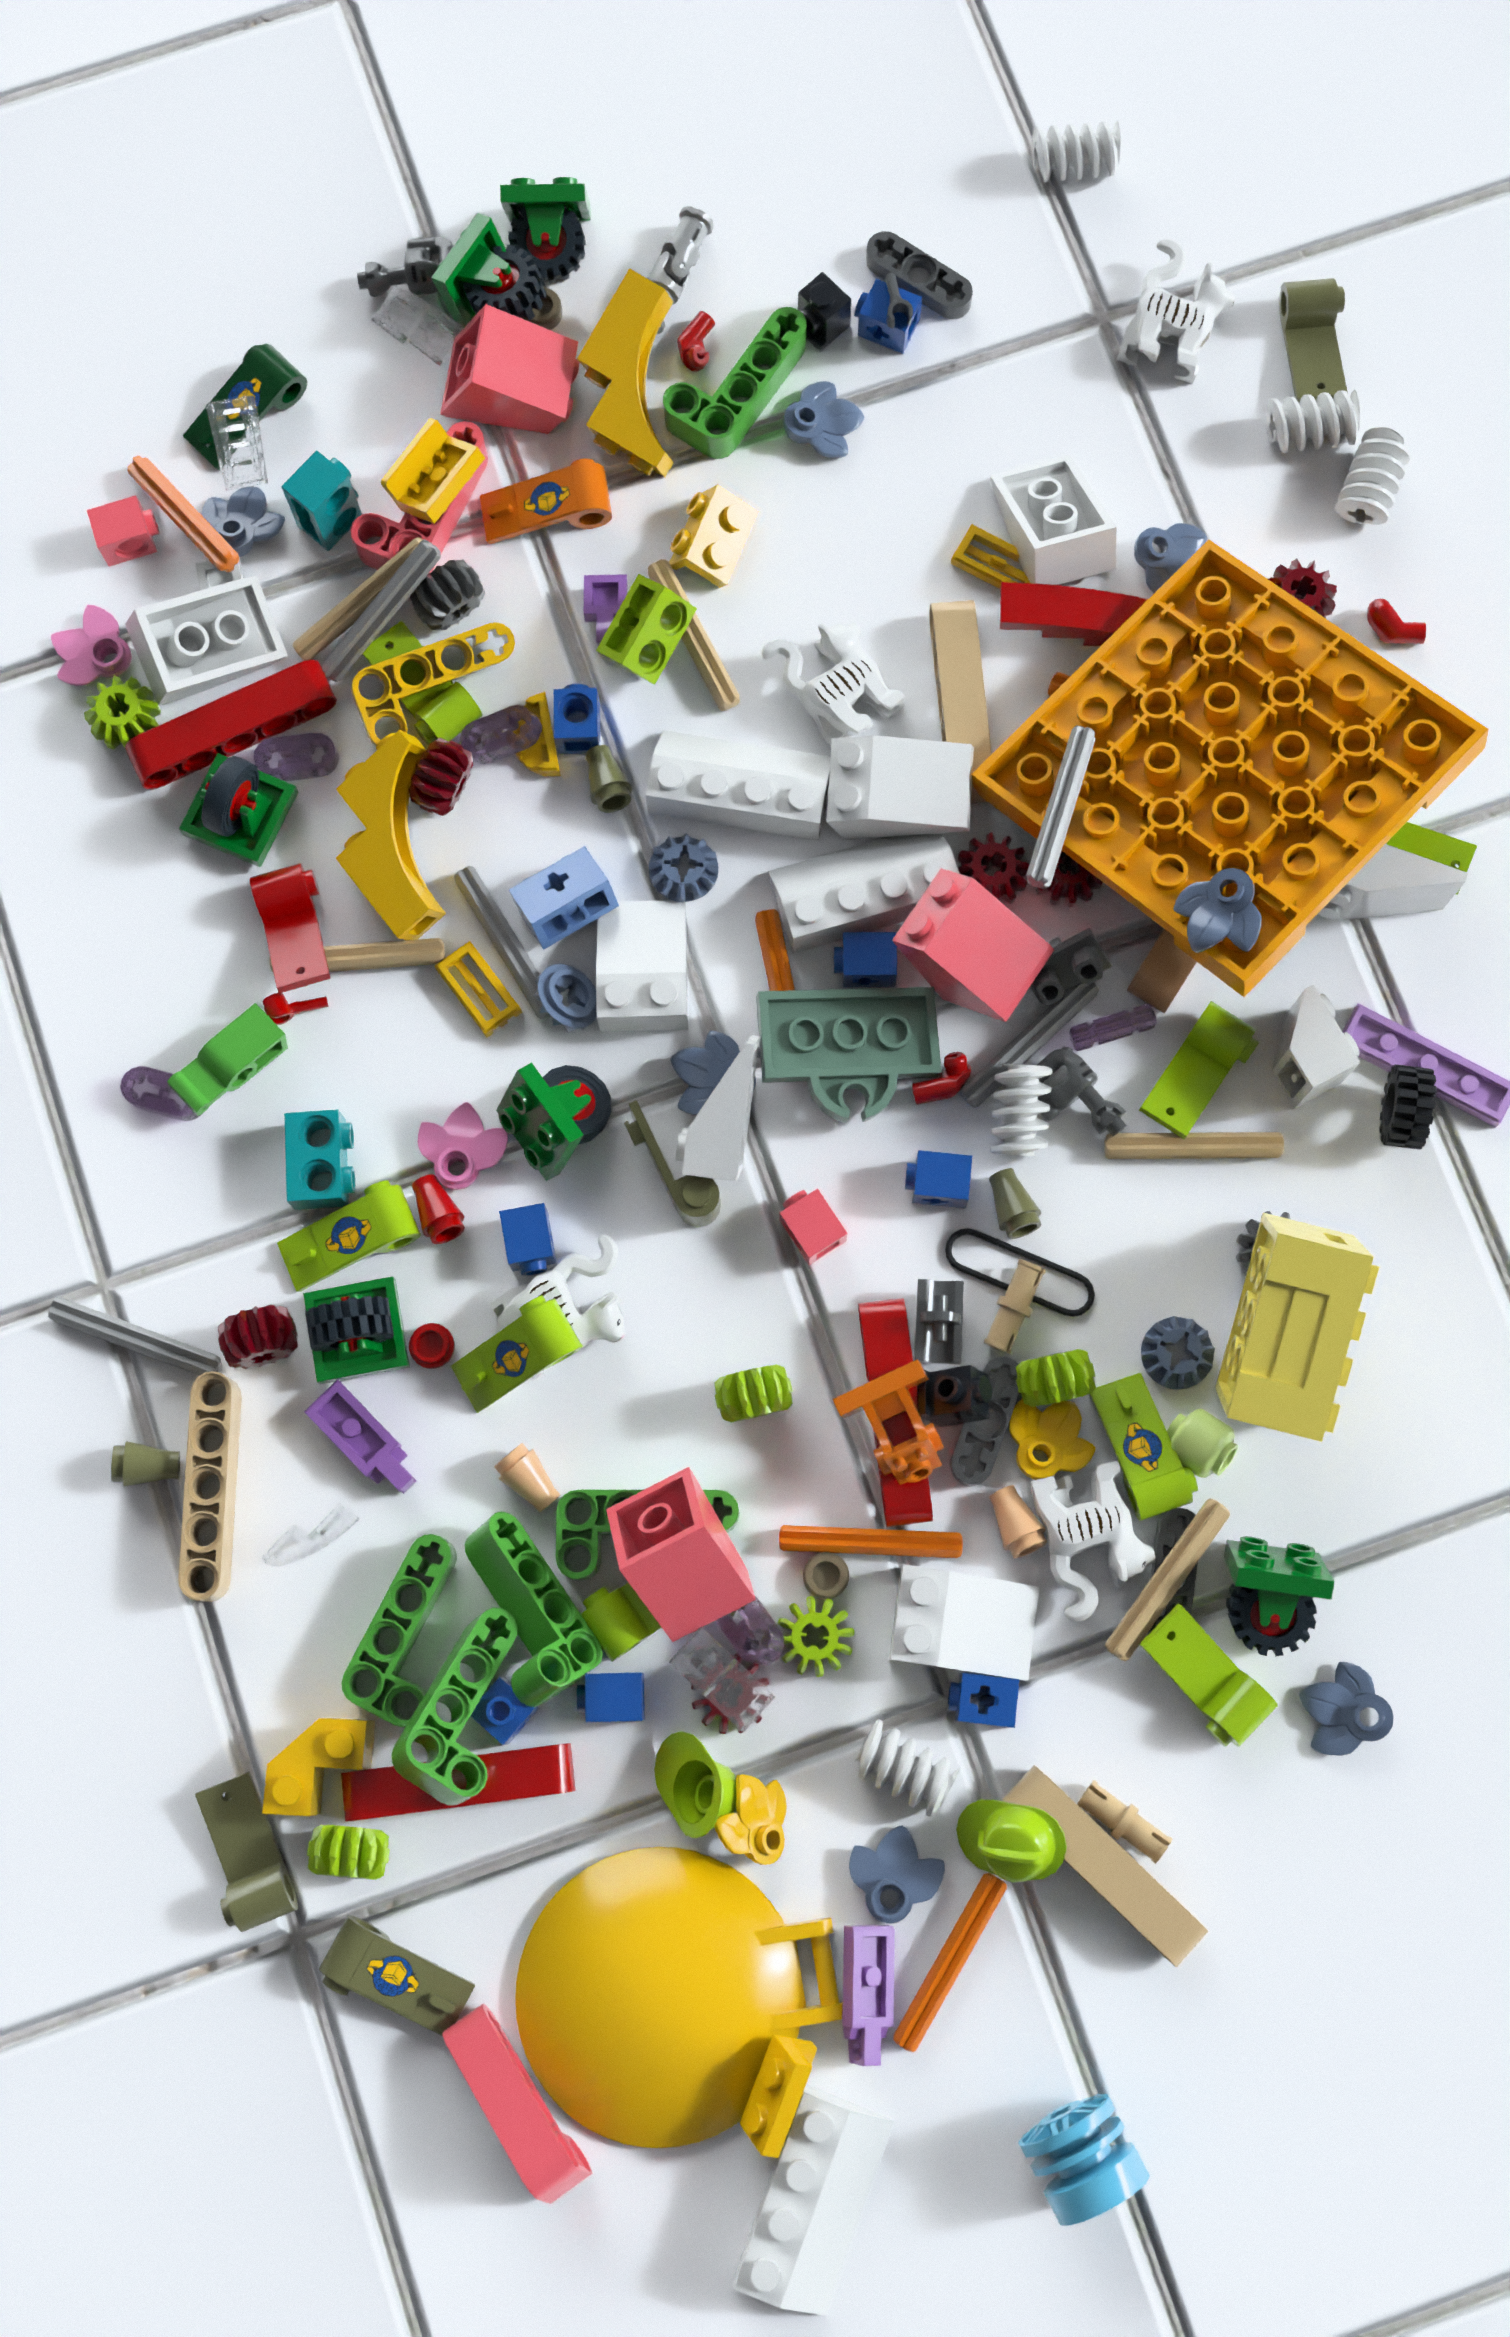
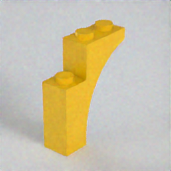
(619, 358)
(382, 856)

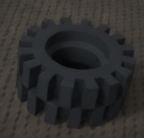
(1407, 1107)

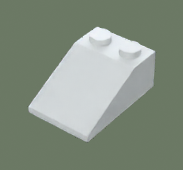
(1055, 521)
(205, 638)
(898, 786)
(1394, 885)
(642, 967)
(718, 1134)
(963, 1622)

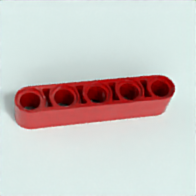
(230, 724)
(886, 1349)
(509, 1777)

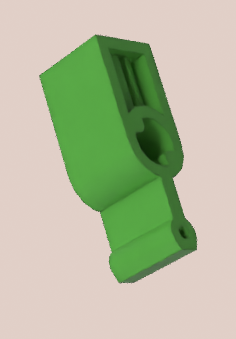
(229, 1059)

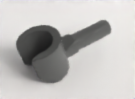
(897, 304)

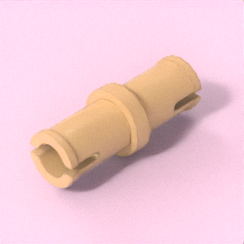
(1014, 1306)
(1124, 1821)

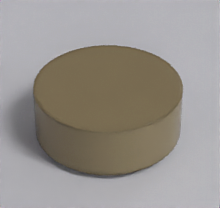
(550, 313)
(826, 1575)

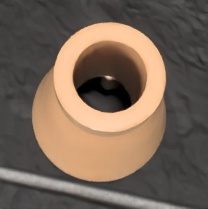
(527, 1477)
(1017, 1524)

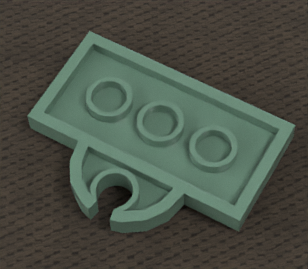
(848, 1042)

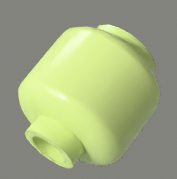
(1202, 1442)

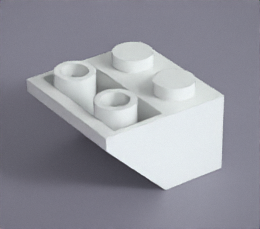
(1313, 1049)

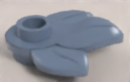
(826, 420)
(243, 518)
(1176, 547)
(1219, 916)
(703, 1069)
(1339, 1711)
(897, 1868)

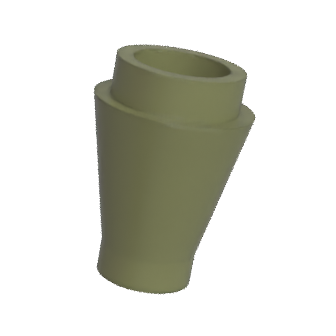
(607, 782)
(1014, 1206)
(143, 1464)

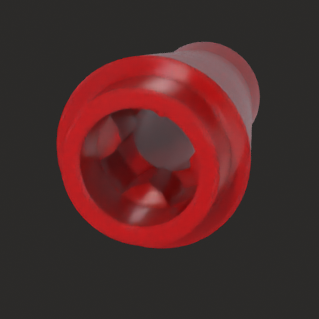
(438, 1213)

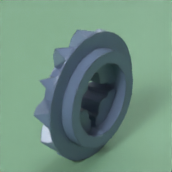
(696, 882)
(581, 996)
(1157, 1359)

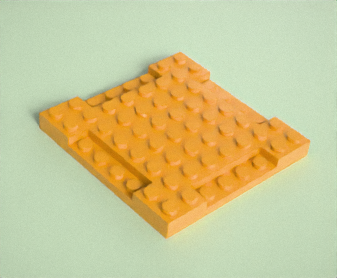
(1238, 742)

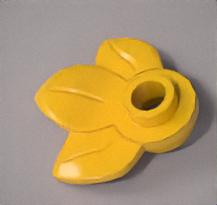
(1054, 1433)
(757, 1821)

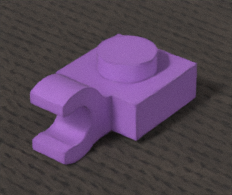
(602, 600)

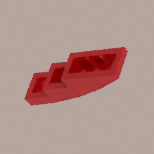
(1065, 611)

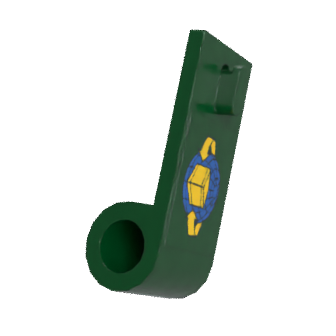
(262, 375)

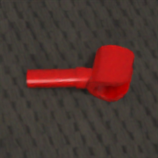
(281, 1011)

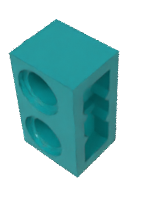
(322, 499)
(306, 1161)

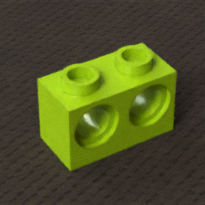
(646, 629)

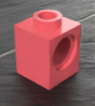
(123, 530)
(812, 1225)

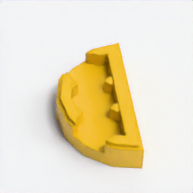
(542, 756)

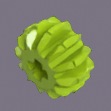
(114, 701)
(1055, 1377)
(753, 1393)
(816, 1620)
(348, 1852)

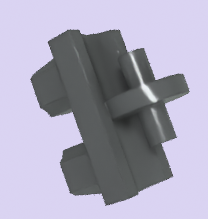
(1071, 963)
(939, 1321)

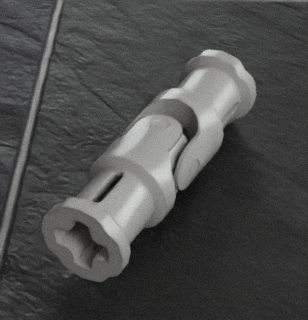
(681, 253)

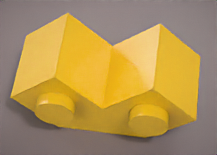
(297, 1772)

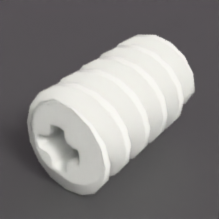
(1076, 150)
(1313, 419)
(1374, 477)
(1021, 1110)
(906, 1768)

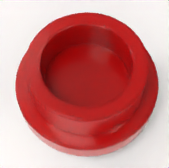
(431, 1346)

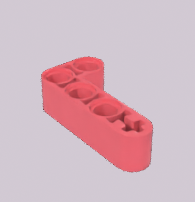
(398, 535)
(539, 2151)

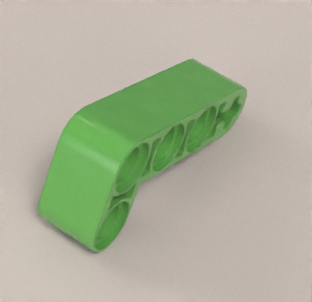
(743, 380)
(590, 1533)
(545, 1615)
(407, 1624)
(461, 1699)

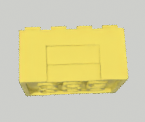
(1295, 1327)

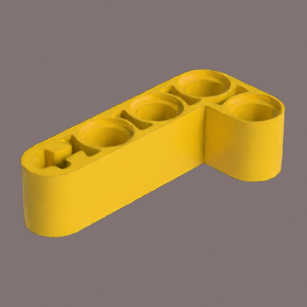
(434, 673)

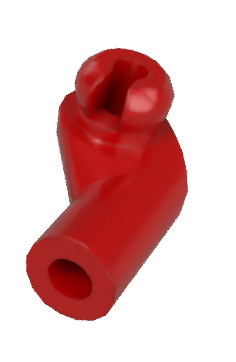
(691, 342)
(1390, 626)
(948, 1083)

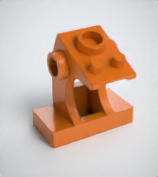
(885, 1399)

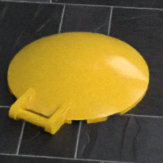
(660, 1994)

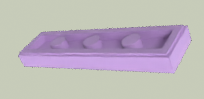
(1457, 1078)

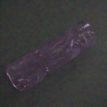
(1112, 1027)

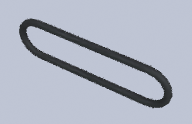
(967, 1231)

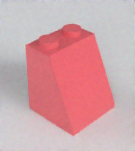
(510, 373)
(971, 946)
(678, 1555)

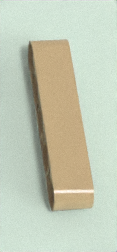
(960, 679)
(219, 1508)
(1113, 1871)

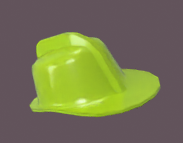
(693, 1784)
(1011, 1840)

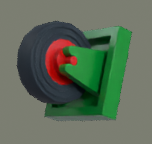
(239, 809)
(554, 1113)

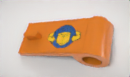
(569, 494)

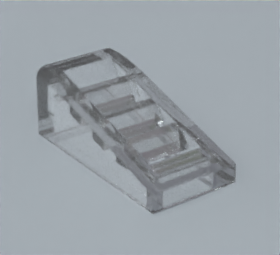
(220, 428)

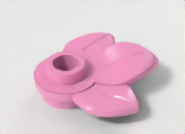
(88, 646)
(464, 1141)

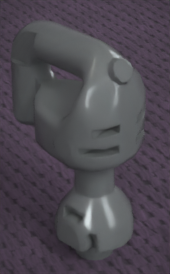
(416, 269)
(1076, 1085)

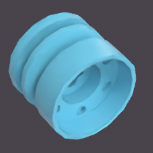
(1089, 2170)

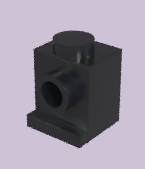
(825, 310)
(954, 1396)

